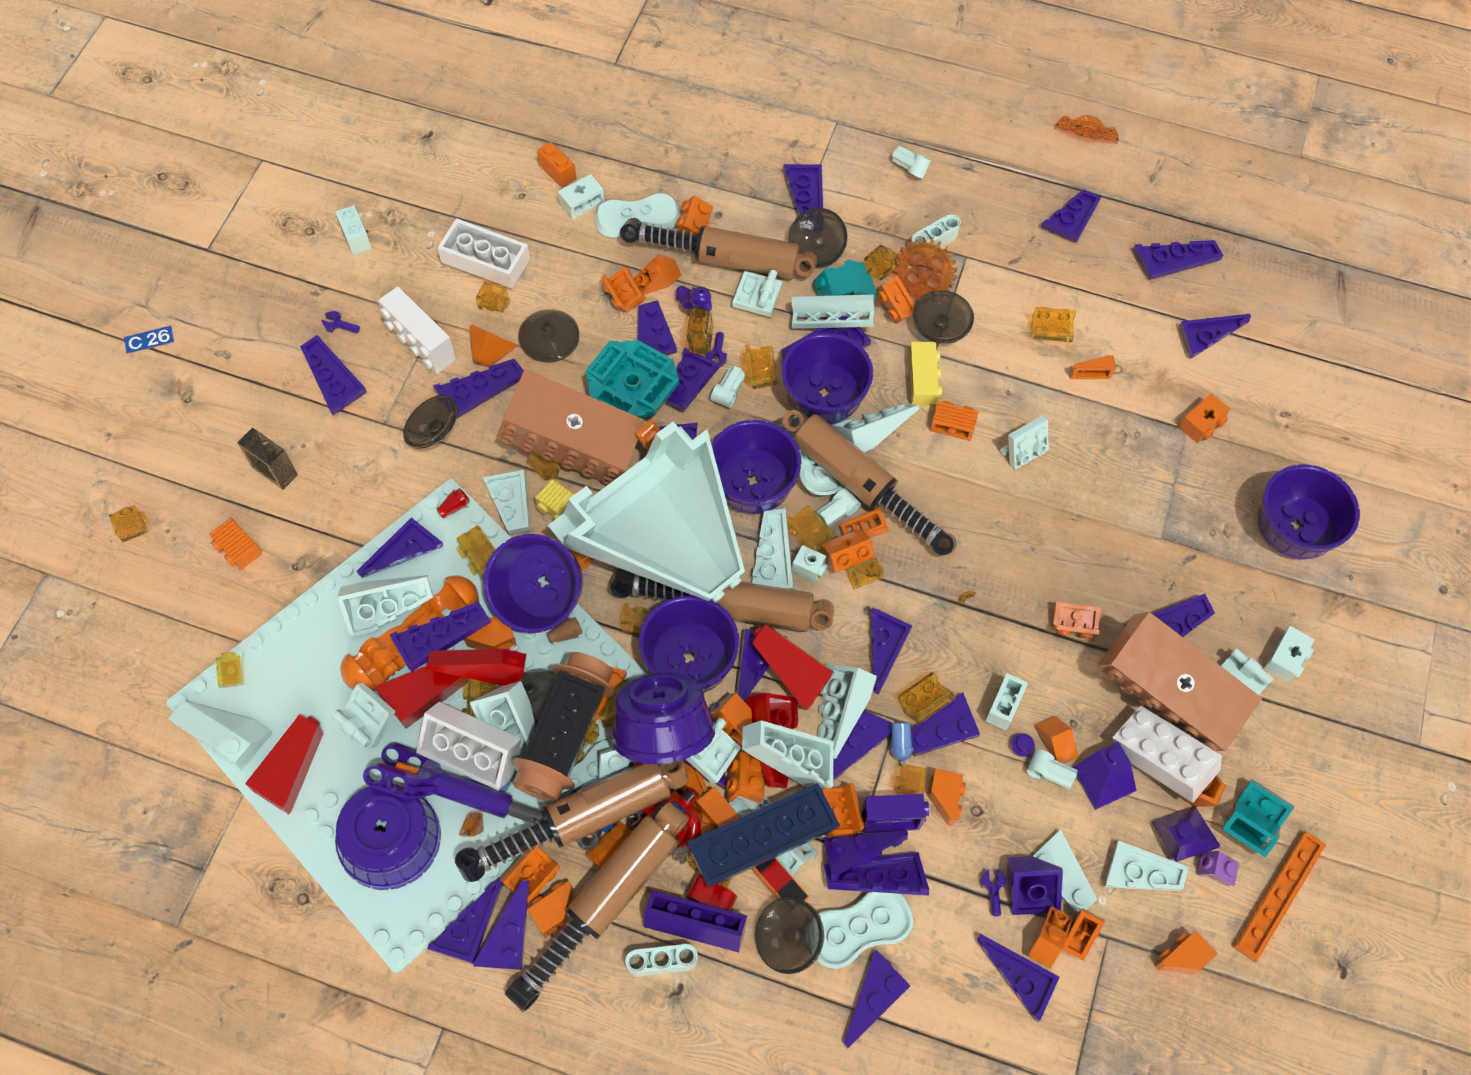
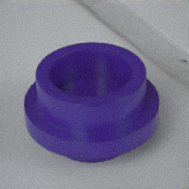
(1022, 745)

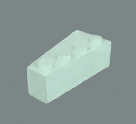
(791, 752)

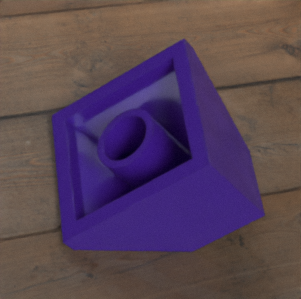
(1106, 776)
(1185, 834)
(1033, 885)

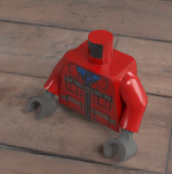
(690, 830)

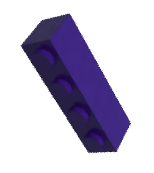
(695, 921)

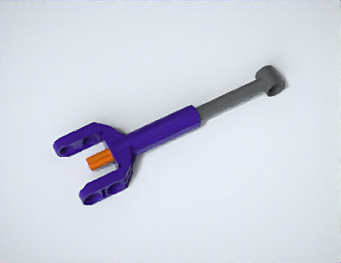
(431, 780)

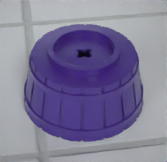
(831, 363)
(761, 451)
(1318, 501)
(514, 585)
(689, 626)
(661, 719)
(389, 857)

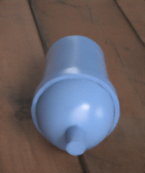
(901, 742)

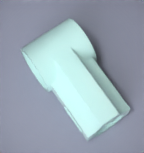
(915, 163)
(726, 391)
(842, 504)
(1046, 768)

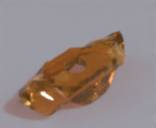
(1088, 127)

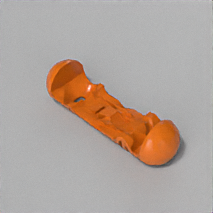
(380, 657)

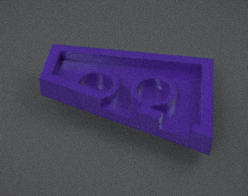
(1074, 216)
(945, 727)

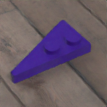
(407, 543)
(751, 666)
(855, 850)
(464, 936)
(1027, 980)
(880, 990)

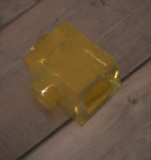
(880, 262)
(129, 523)
(229, 670)
(910, 780)

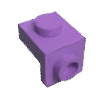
(1218, 866)

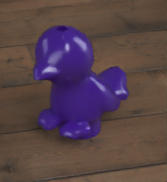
(695, 298)

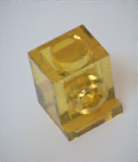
(492, 297)
(857, 573)
(633, 619)

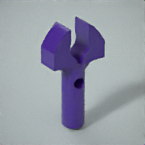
(338, 323)
(718, 350)
(994, 890)

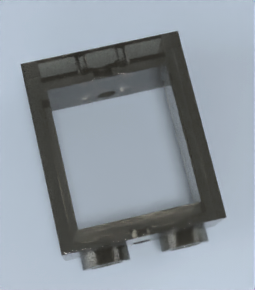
(267, 459)

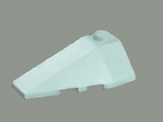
(377, 602)
(843, 703)
(507, 710)

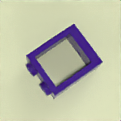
(894, 812)

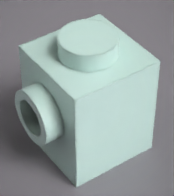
(809, 564)

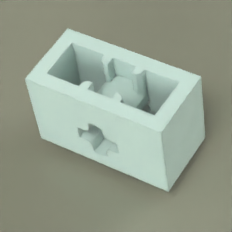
(581, 196)
(353, 230)
(1290, 643)
(1006, 702)

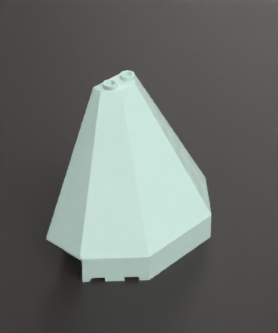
(661, 519)

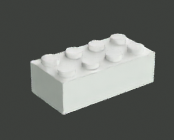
(484, 253)
(416, 330)
(468, 745)
(1168, 753)

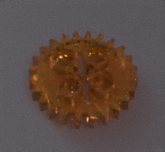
(928, 253)

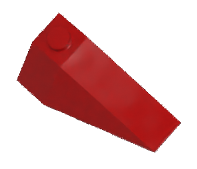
(483, 665)
(779, 711)

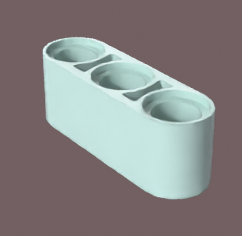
(941, 231)
(649, 955)

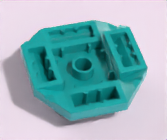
(631, 363)

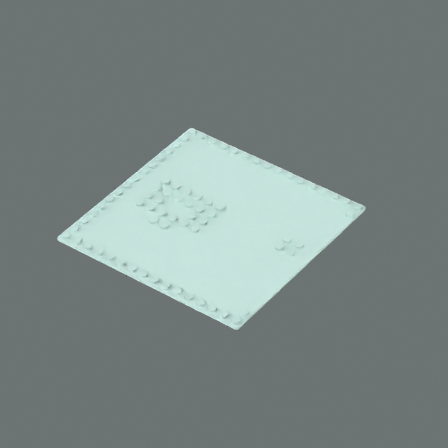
(295, 670)

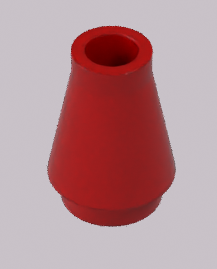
(454, 502)

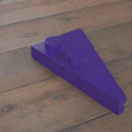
(1204, 333)
(887, 641)
(865, 736)
(506, 942)

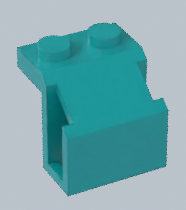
(845, 280)
(1257, 817)

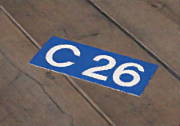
(148, 339)

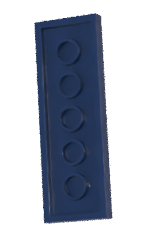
(762, 835)

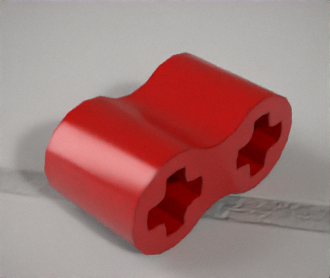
(715, 896)

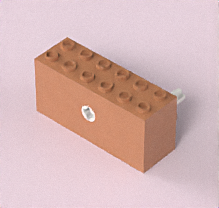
(570, 428)
(1179, 682)

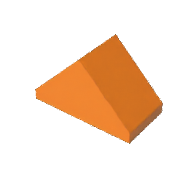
(1058, 739)
(1082, 933)

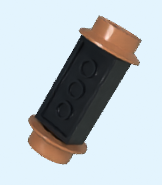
(563, 727)

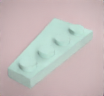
(773, 554)

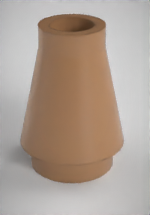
(565, 631)

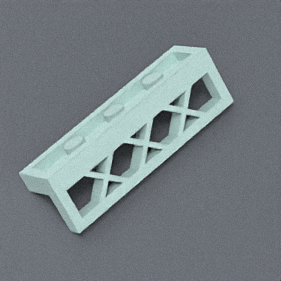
(833, 307)
(791, 860)

